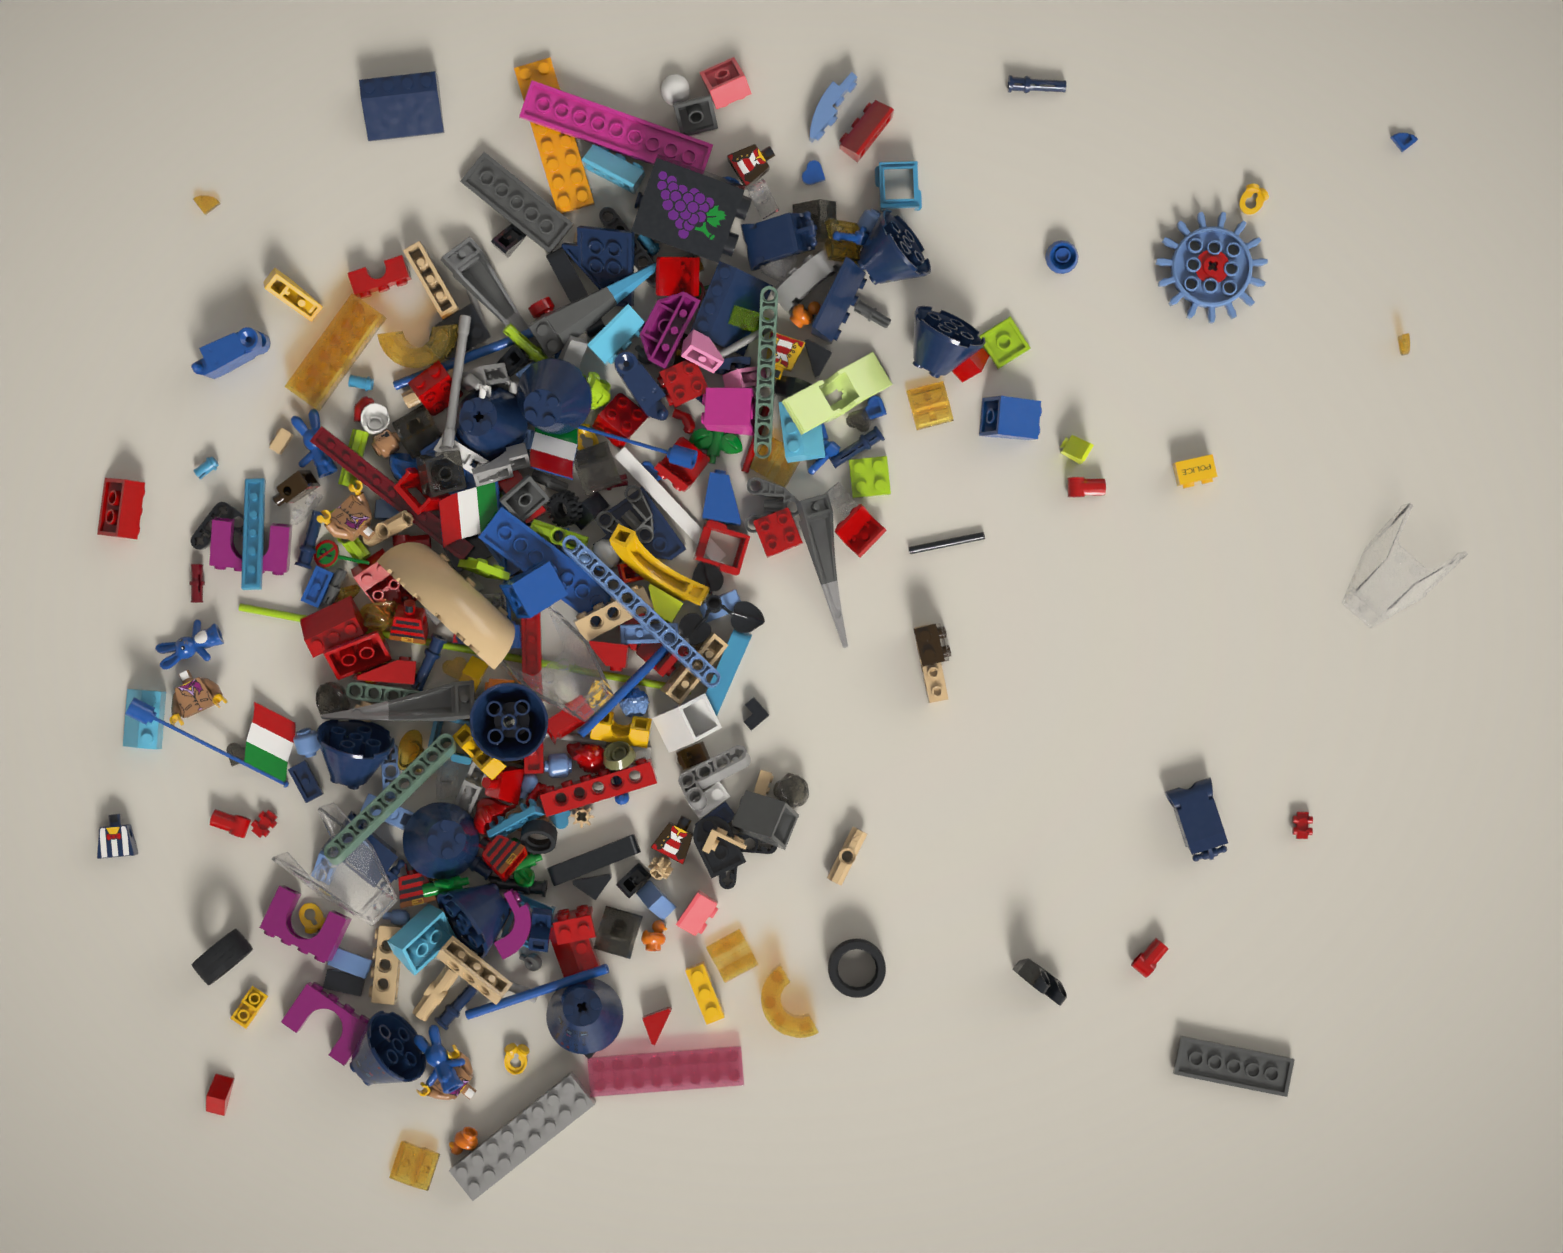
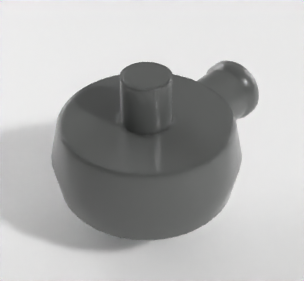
(642, 355)
(532, 961)

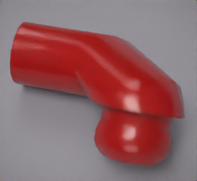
(359, 406)
(686, 419)
(535, 792)

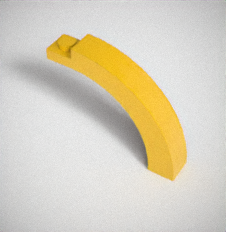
(651, 569)

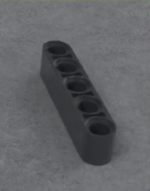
(640, 252)
(571, 283)
(593, 860)

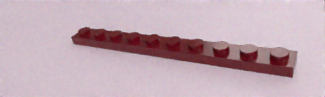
(384, 488)

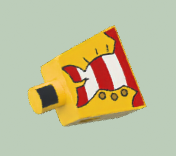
(787, 353)

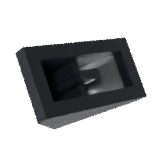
(508, 240)
(818, 357)
(514, 360)
(789, 385)
(591, 508)
(633, 880)
(592, 885)

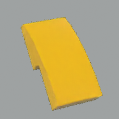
(249, 1007)

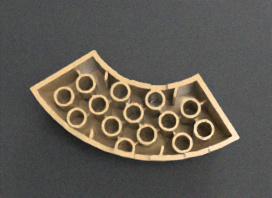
(451, 599)

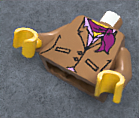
(351, 517)
(194, 697)
(464, 1073)

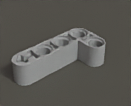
(716, 774)

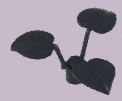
(745, 615)

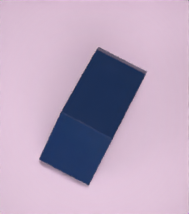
(540, 929)

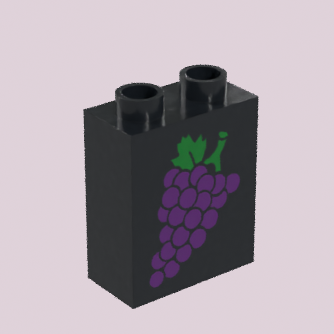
(691, 209)

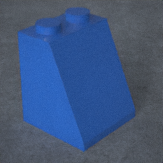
(1010, 418)
(720, 500)
(534, 590)

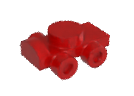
(267, 820)
(1302, 820)

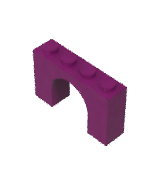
(224, 553)
(279, 923)
(315, 998)

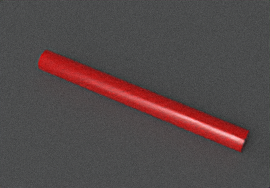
(750, 454)

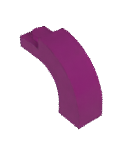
(514, 940)

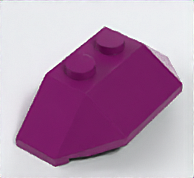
(666, 326)

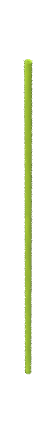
(449, 646)

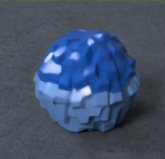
(634, 703)

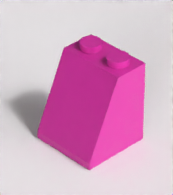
(729, 410)

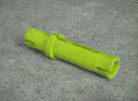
(533, 352)

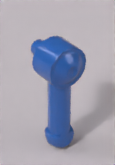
(859, 237)
(831, 450)
(623, 798)

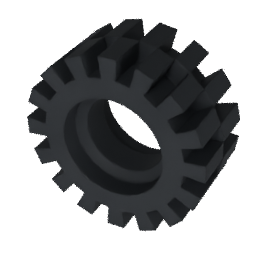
(557, 511)

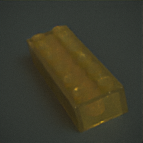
(335, 352)

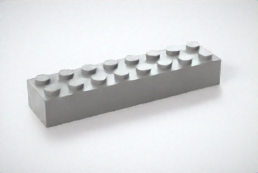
(522, 1136)

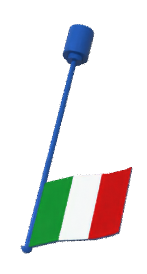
(557, 451)
(467, 515)
(266, 744)

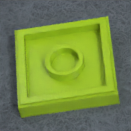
(1004, 342)

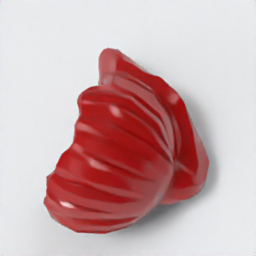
(588, 756)
(487, 811)

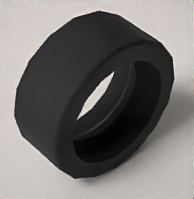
(538, 827)

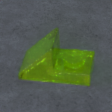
(745, 319)

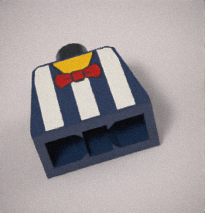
(116, 839)

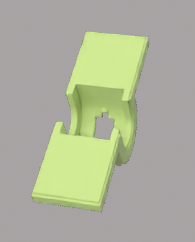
(856, 381)

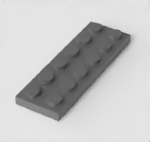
(517, 202)
(1233, 1066)

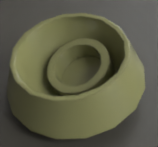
(618, 755)

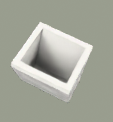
(687, 723)

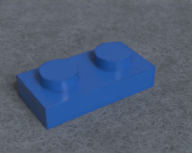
(317, 586)

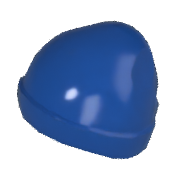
(399, 463)

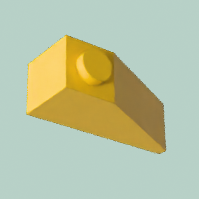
(292, 294)

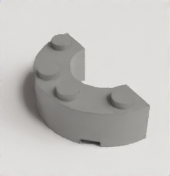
(805, 279)

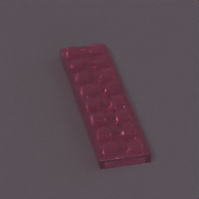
(665, 1071)

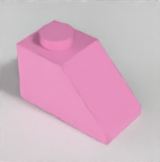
(701, 351)
(742, 378)

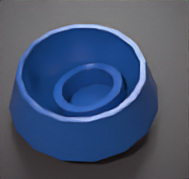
(1061, 257)

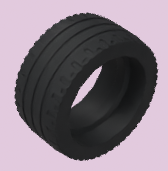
(222, 957)
(869, 988)

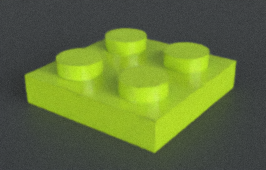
(869, 477)
(482, 568)

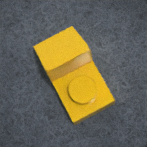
(474, 670)

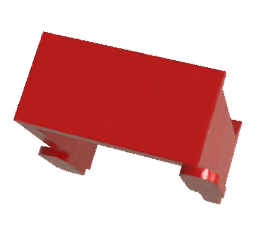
(412, 480)
(722, 528)
(562, 724)

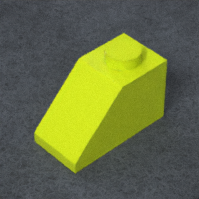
(1076, 449)
(664, 604)

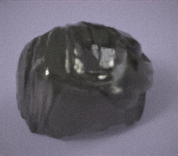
(331, 698)
(792, 790)

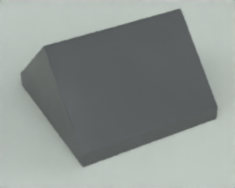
(695, 115)
(524, 498)

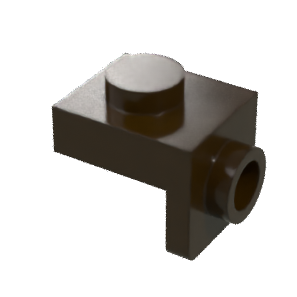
(692, 755)

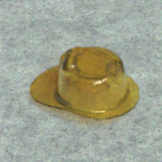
(379, 615)
(409, 749)

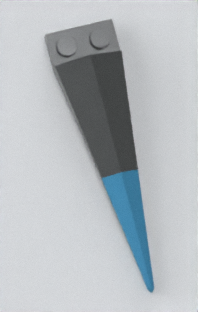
(578, 316)

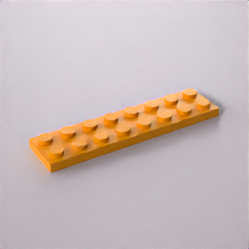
(556, 149)

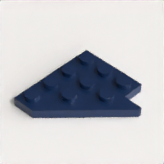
(604, 256)
(665, 542)

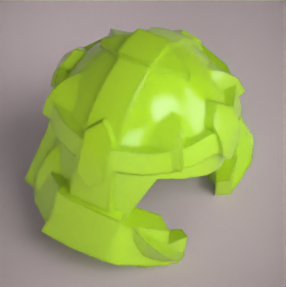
(600, 390)

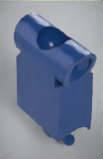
(231, 352)

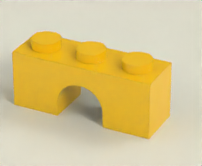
(635, 733)
(487, 764)
(705, 993)

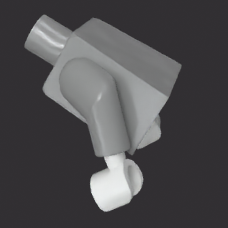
(485, 377)

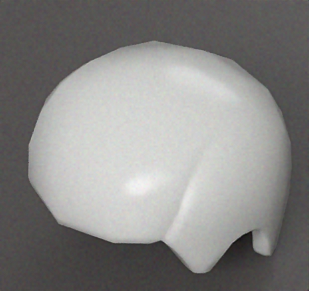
(675, 89)
(375, 418)
(606, 553)

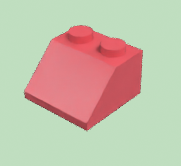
(725, 83)
(697, 913)

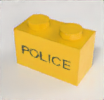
(1195, 470)

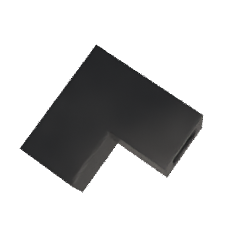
(758, 714)

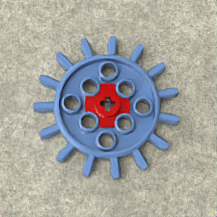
(1204, 258)

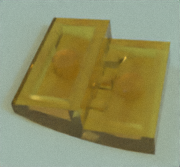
(841, 249)
(929, 405)
(775, 465)
(732, 956)
(414, 1165)

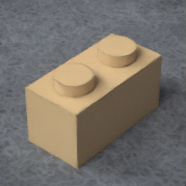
(281, 441)
(763, 782)

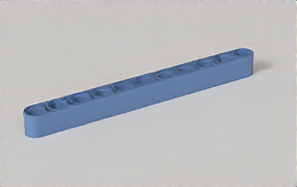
(637, 602)

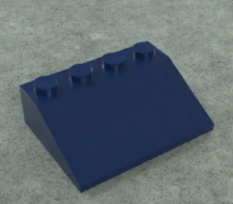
(401, 106)
(728, 288)
(838, 301)

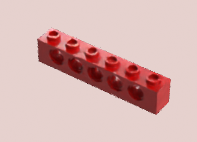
(553, 806)

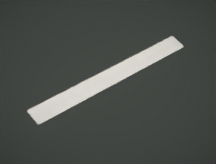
(667, 502)

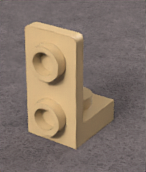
(712, 841)

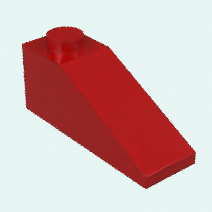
(393, 672)

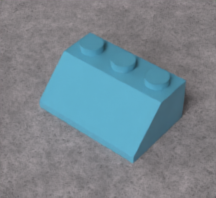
(613, 168)
(617, 335)
(798, 446)
(141, 735)
(421, 938)

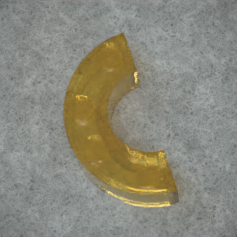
(407, 355)
(783, 1021)

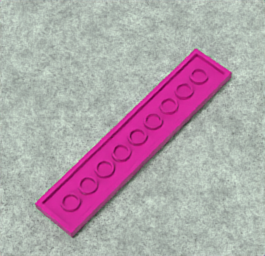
(610, 127)

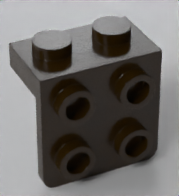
(932, 644)

